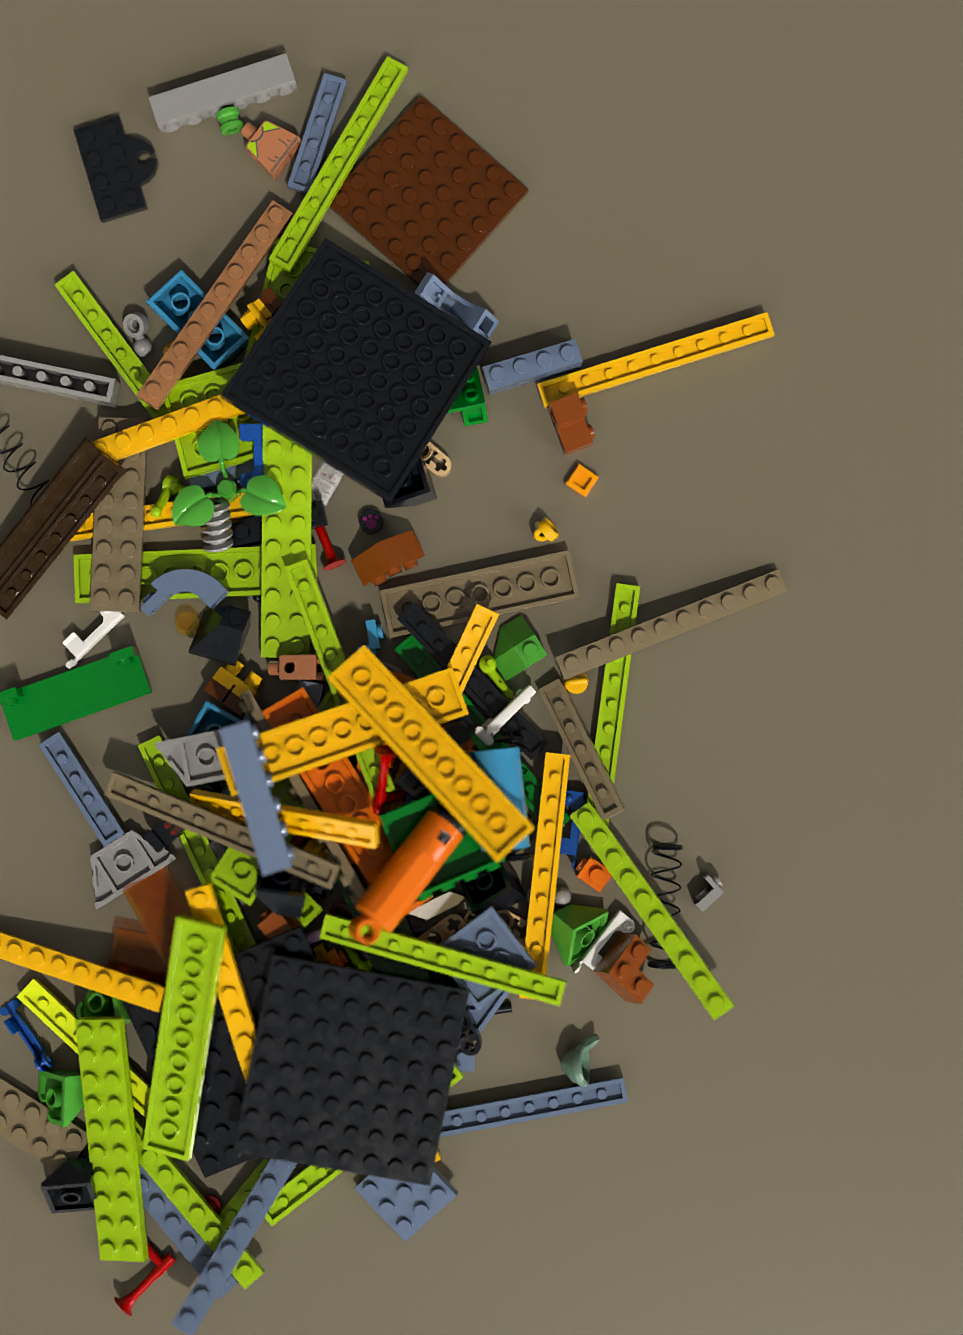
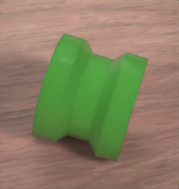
(229, 120)

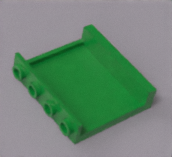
(461, 864)

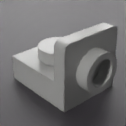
(707, 897)

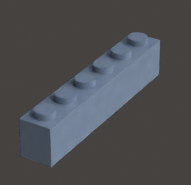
(255, 797)

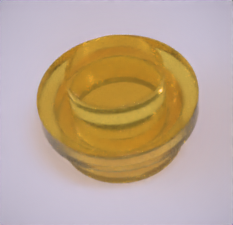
(186, 623)

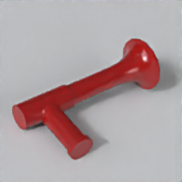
(332, 559)
(381, 798)
(162, 1265)

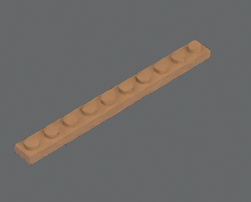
(214, 305)

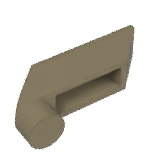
(441, 902)

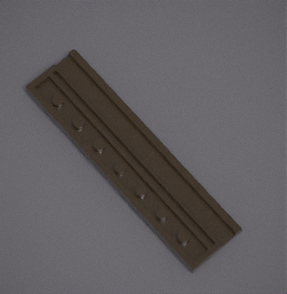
(53, 521)

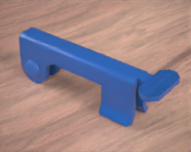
(254, 433)
(570, 845)
(18, 1024)

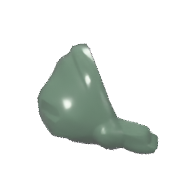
(576, 1061)

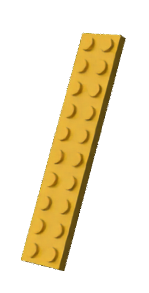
(343, 731)
(430, 753)

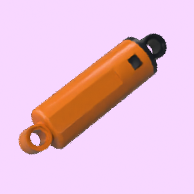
(406, 874)

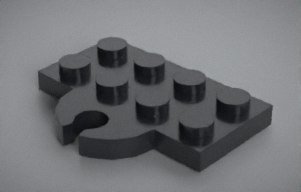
(115, 168)

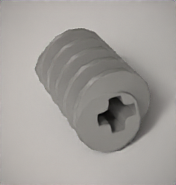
(218, 528)

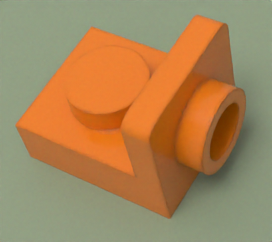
(593, 873)

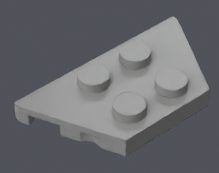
(194, 757)
(124, 865)

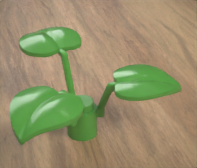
(259, 499)

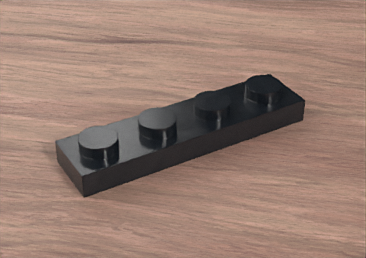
(250, 530)
(459, 730)

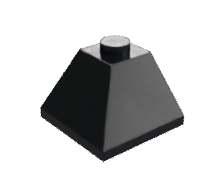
(416, 489)
(221, 634)
(493, 888)
(281, 892)
(71, 1187)

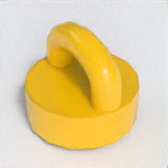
(548, 529)
(576, 684)

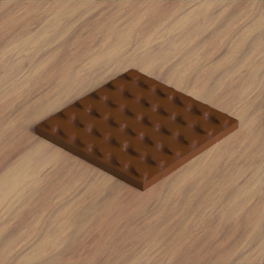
(427, 195)

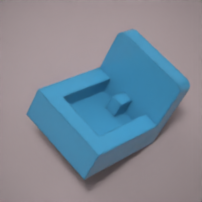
(374, 633)

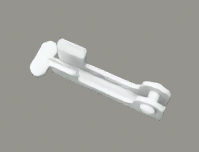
(80, 647)
(493, 725)
(618, 922)

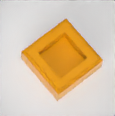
(581, 480)

